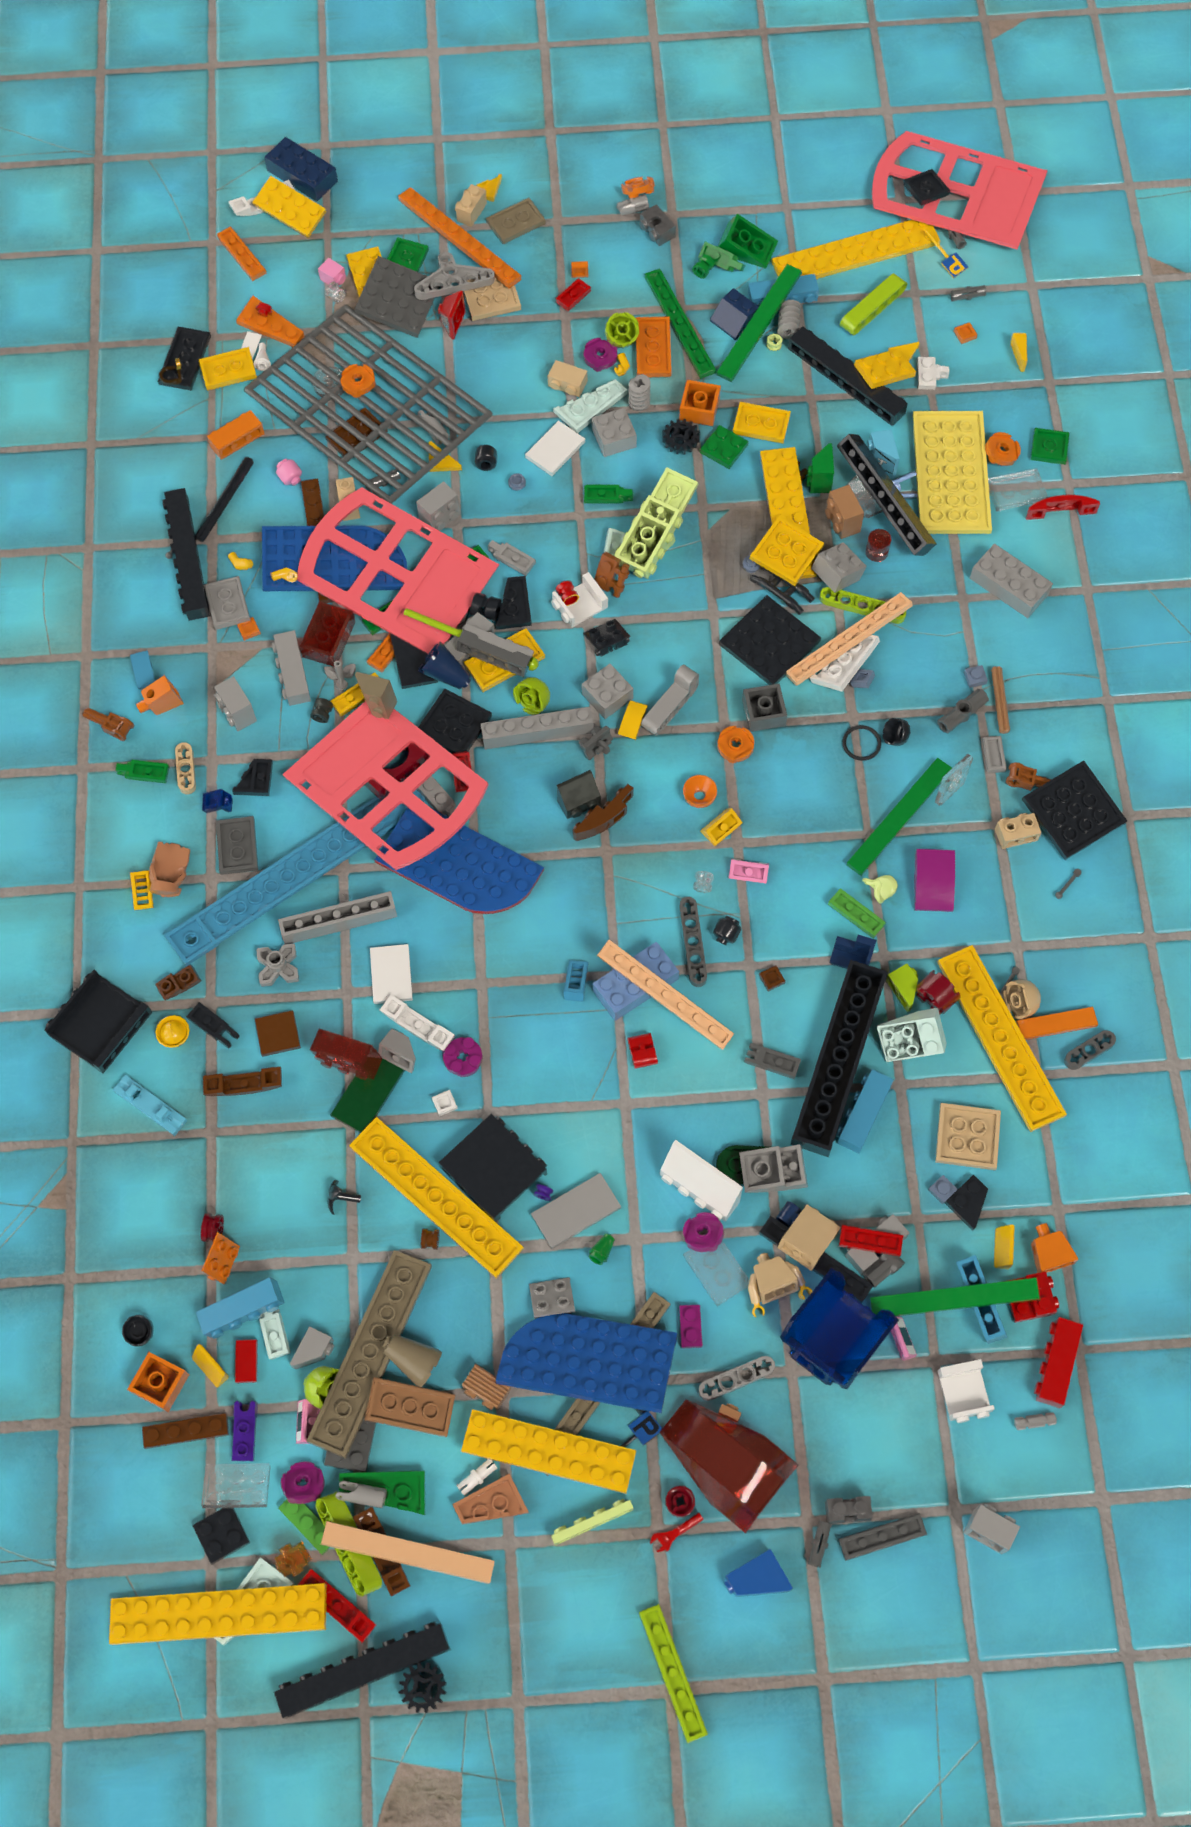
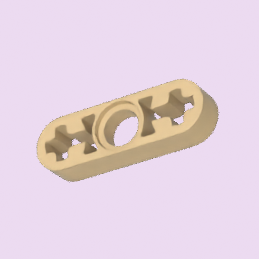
(180, 761)

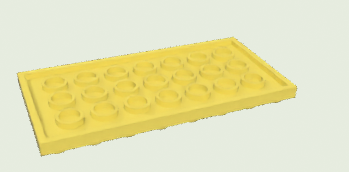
(952, 472)

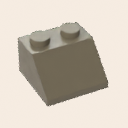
(377, 694)

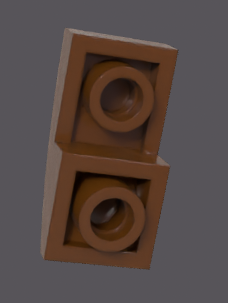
(180, 982)

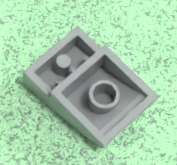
(773, 1169)

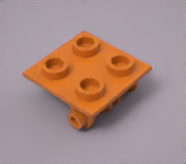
(220, 1258)

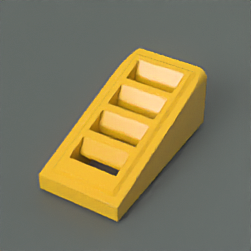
(1019, 348)
(141, 875)

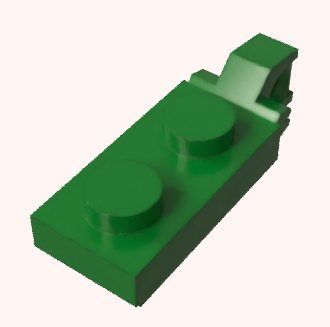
(722, 257)
(607, 494)
(144, 771)

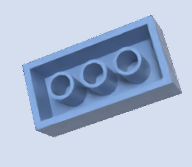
(622, 995)

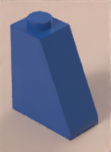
(758, 1577)

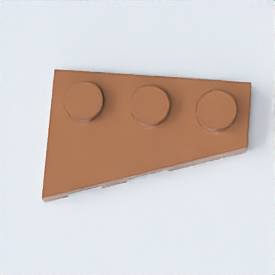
(491, 1502)

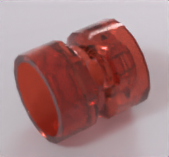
(878, 545)

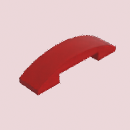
(1061, 503)
(342, 1609)

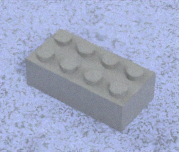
(1011, 580)

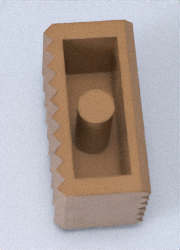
(483, 1386)

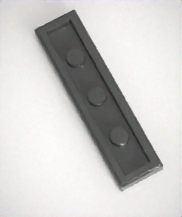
(882, 1537)

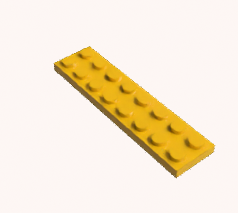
(785, 490)
(548, 1451)

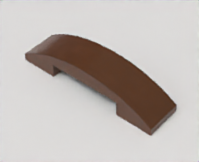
(243, 1083)
(391, 1572)

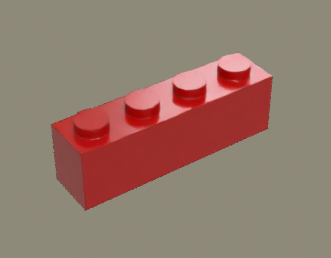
(1059, 1362)

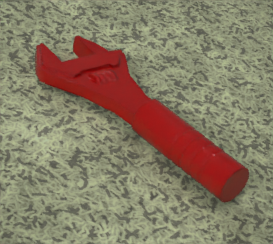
(668, 1537)

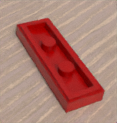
(871, 1240)

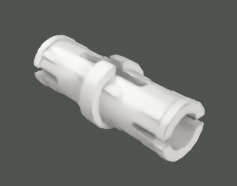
(476, 1477)

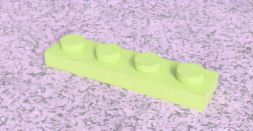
(583, 1525)

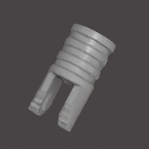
(633, 205)

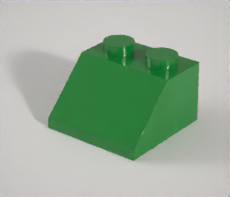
(821, 471)

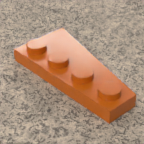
(270, 326)

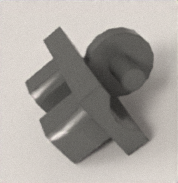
(598, 743)

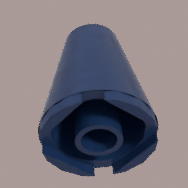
(445, 667)

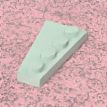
(579, 413)
(260, 1576)

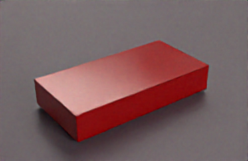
(246, 1361)

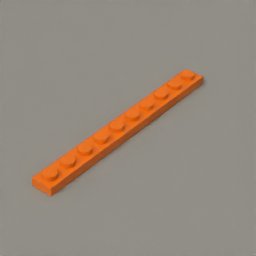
(459, 237)

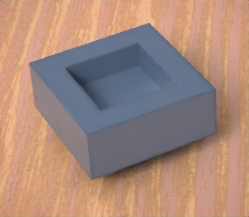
(975, 676)
(862, 678)
(942, 1189)

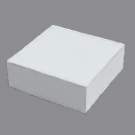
(444, 1103)

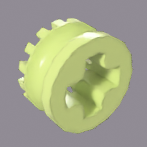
(771, 345)

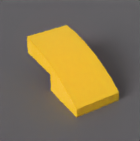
(632, 720)

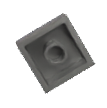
(764, 707)

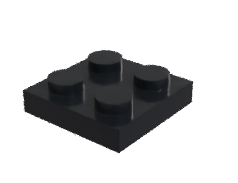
(926, 187)
(221, 1534)

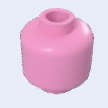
(289, 472)

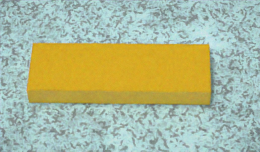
(349, 699)

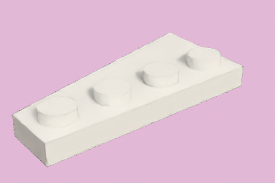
(843, 669)

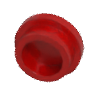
(264, 309)

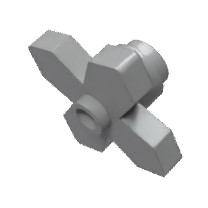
(277, 964)

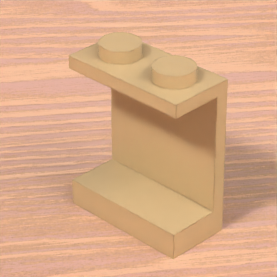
(809, 1237)

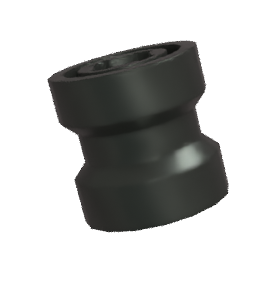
(321, 711)

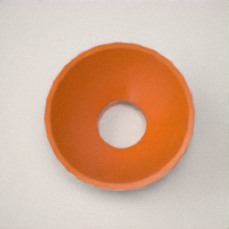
(703, 784)

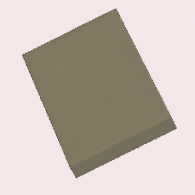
(515, 220)

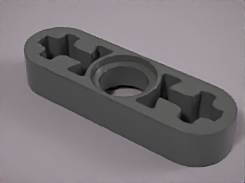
(1098, 1050)

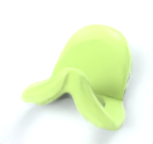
(883, 886)

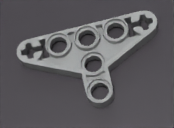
(460, 275)

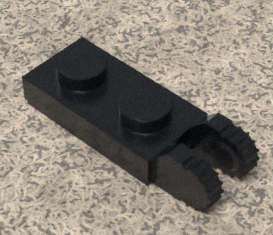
(211, 1024)

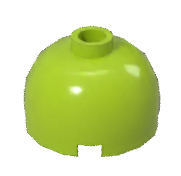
(621, 330)
(532, 695)
(318, 1384)

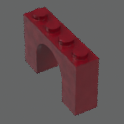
(414, 760)

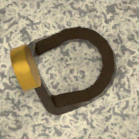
(174, 381)

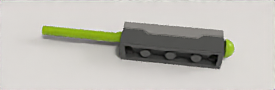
(486, 646)

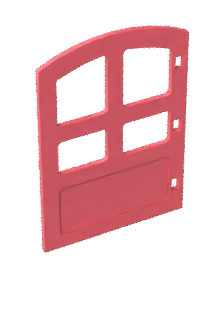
(997, 202)
(437, 587)
(358, 753)

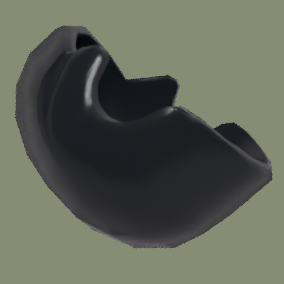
(896, 731)
(137, 1330)

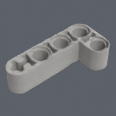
(684, 686)

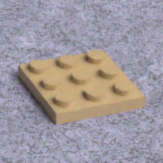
(491, 300)
(968, 1136)

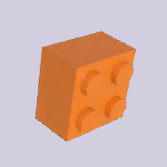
(700, 402)
(158, 1381)

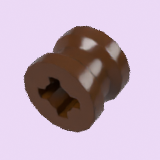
(430, 1238)

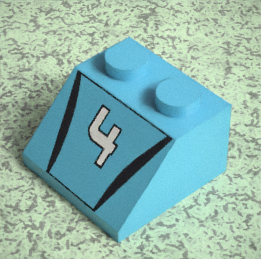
(885, 451)

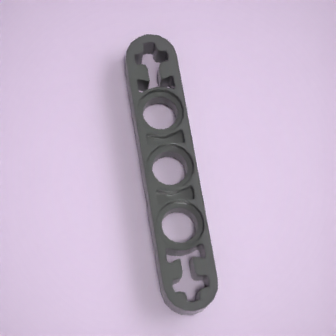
(693, 950)

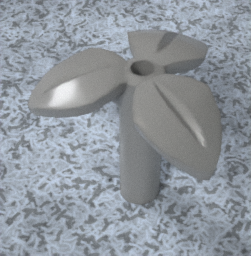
(339, 673)

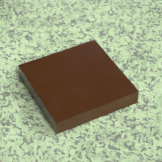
(277, 1033)

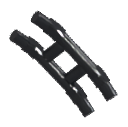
(784, 596)

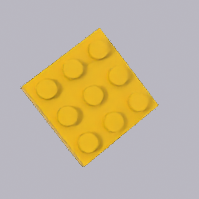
(786, 551)

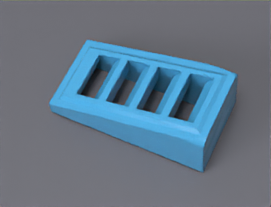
(575, 992)

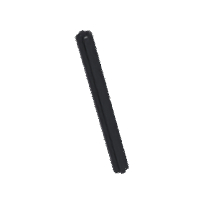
(224, 499)

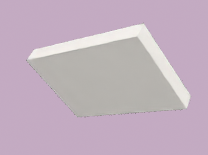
(555, 448)
(391, 973)

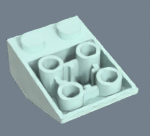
(913, 1036)

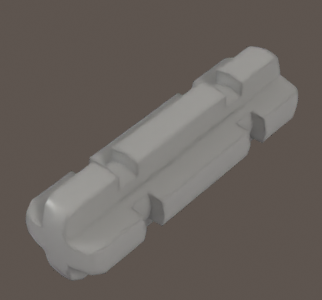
(1035, 1421)

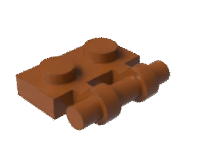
(606, 573)

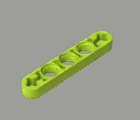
(853, 606)

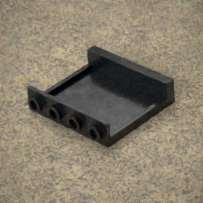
(97, 1021)
(492, 1166)

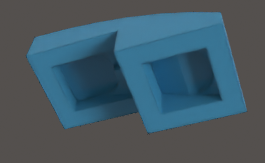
(142, 669)

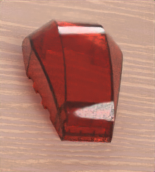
(728, 1462)

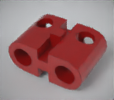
(642, 1050)

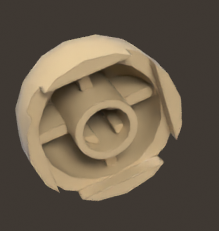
(1022, 998)

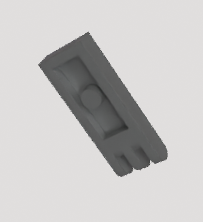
(773, 1061)

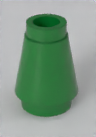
(600, 1251)

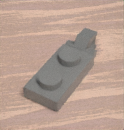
(512, 557)
(437, 796)

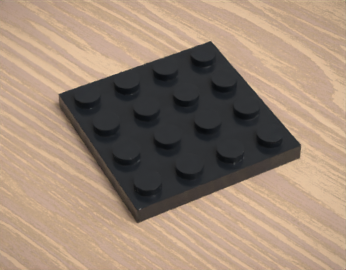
(769, 640)
(1074, 810)

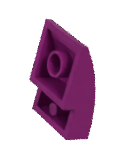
(934, 880)

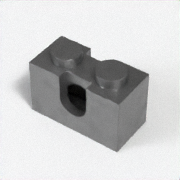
(658, 225)
(858, 1507)

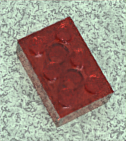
(327, 634)
(346, 1054)

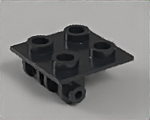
(607, 635)

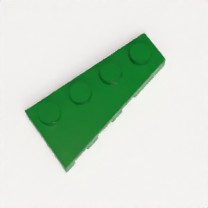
(403, 1488)

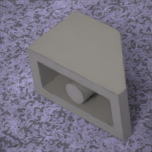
(397, 1050)
(312, 1348)

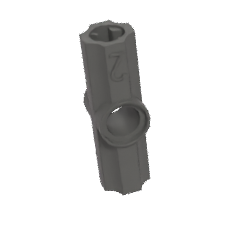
(969, 704)

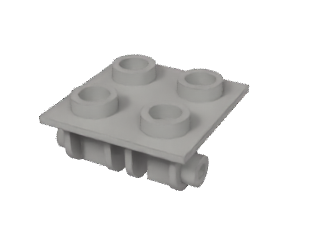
(552, 1297)

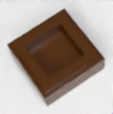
(772, 978)

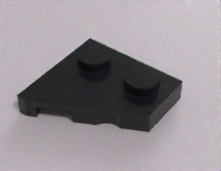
(256, 779)
(968, 1201)

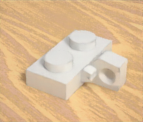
(930, 372)

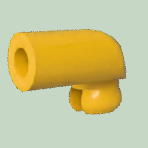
(623, 366)
(240, 563)
(286, 574)

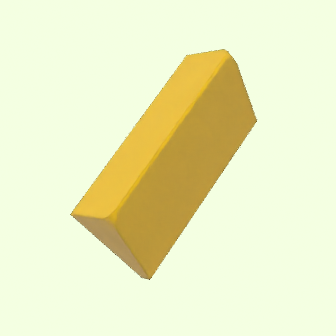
(721, 826)
(1004, 1247)
(209, 1366)

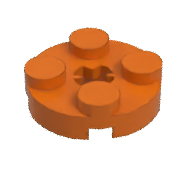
(638, 186)
(361, 387)
(999, 456)
(731, 753)

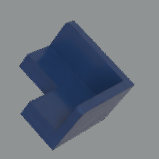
(847, 950)

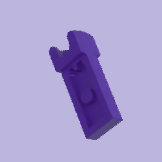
(244, 1432)

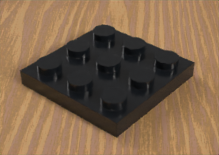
(454, 722)

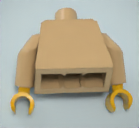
(774, 1280)

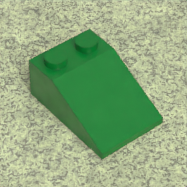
(748, 242)

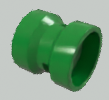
(703, 266)

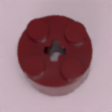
(937, 992)

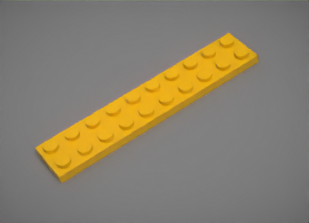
(859, 249)
(1002, 1039)
(436, 1197)
(218, 1614)

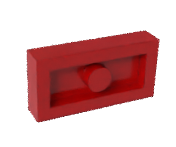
(573, 294)

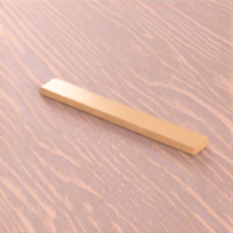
(849, 638)
(665, 994)
(407, 1552)

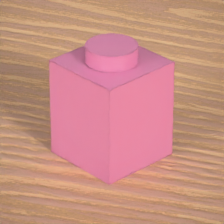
(332, 271)

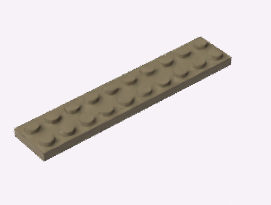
(386, 1315)

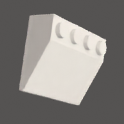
(700, 1181)

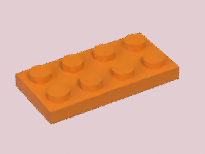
(653, 347)

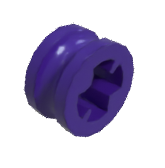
(543, 1192)

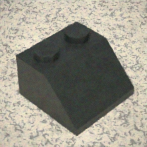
(578, 794)

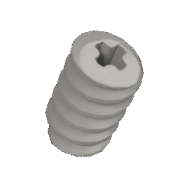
(789, 318)
(639, 392)

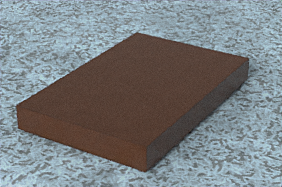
(348, 437)

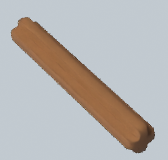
(1000, 700)

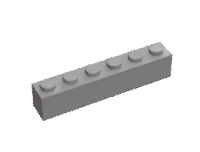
(537, 728)
(337, 918)

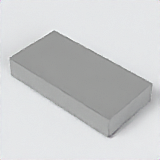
(994, 754)

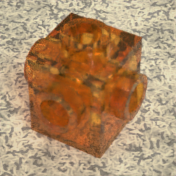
(292, 1559)

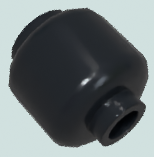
(485, 457)
(727, 930)

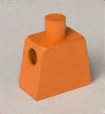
(159, 697)
(1051, 1250)

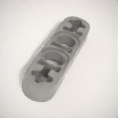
(738, 1381)

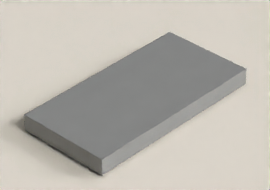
(576, 1210)

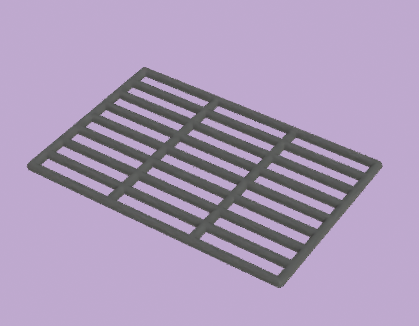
(389, 419)

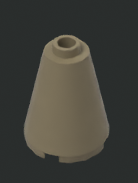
(412, 1357)

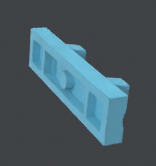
(150, 1105)

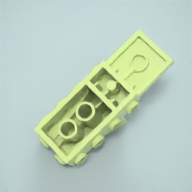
(655, 524)

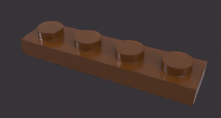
(185, 1431)

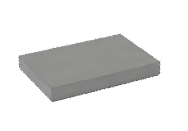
(227, 602)

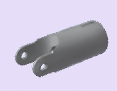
(434, 423)
(362, 1494)

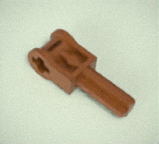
(112, 724)
(1024, 777)

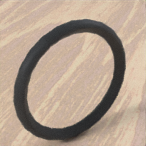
(857, 757)

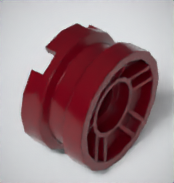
(211, 1225)
(680, 1492)

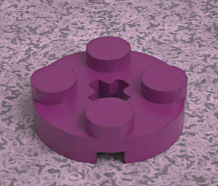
(598, 362)
(457, 1066)
(706, 1242)
(308, 1492)

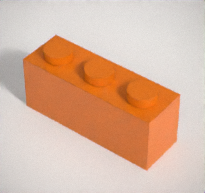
(235, 434)

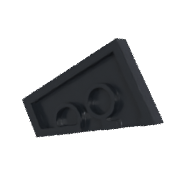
(515, 605)

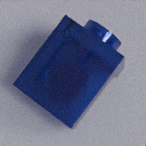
(216, 801)

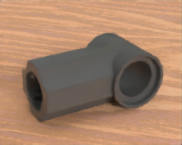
(883, 1268)

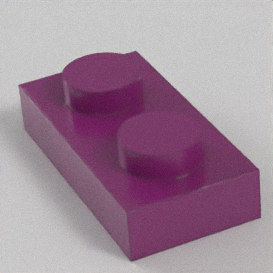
(690, 1326)

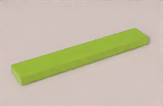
(673, 1673)

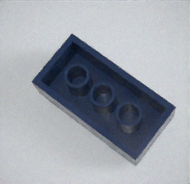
(302, 168)

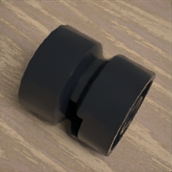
(486, 606)

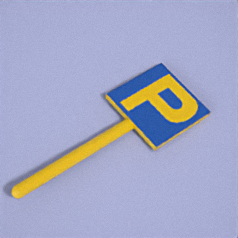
(953, 263)

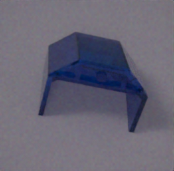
(835, 1332)

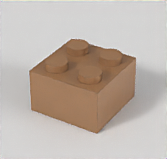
(844, 512)

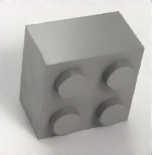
(614, 432)
(438, 506)
(838, 567)
(607, 691)
(234, 704)
(992, 1529)

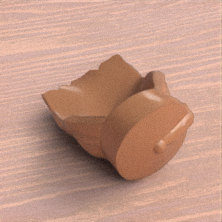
(168, 869)

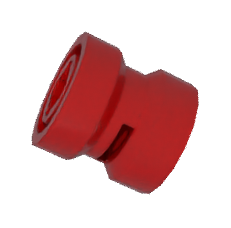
(567, 594)

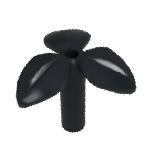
(336, 1193)

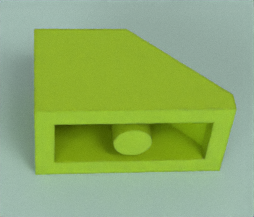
(903, 984)

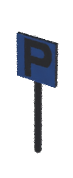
(644, 1429)

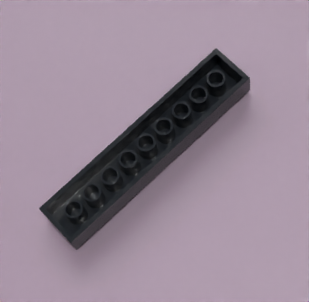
(839, 1058)

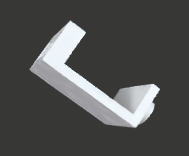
(590, 602)
(965, 1391)

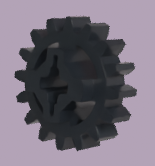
(681, 436)
(417, 1678)

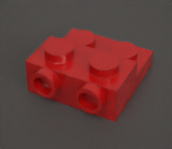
(1040, 1308)

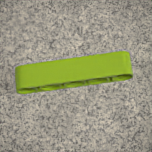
(873, 304)
(358, 1567)

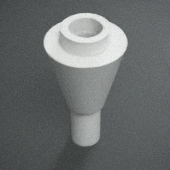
(262, 360)

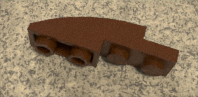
(601, 819)

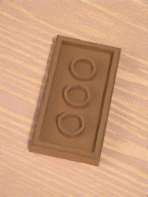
(409, 1407)

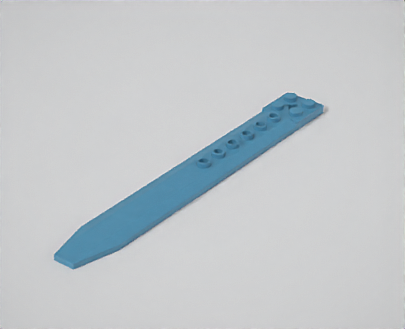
(274, 885)

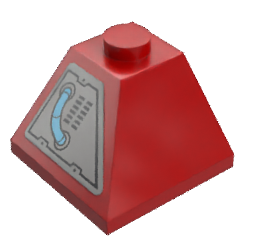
(452, 312)

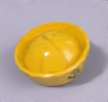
(172, 1031)

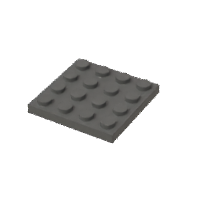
(391, 297)

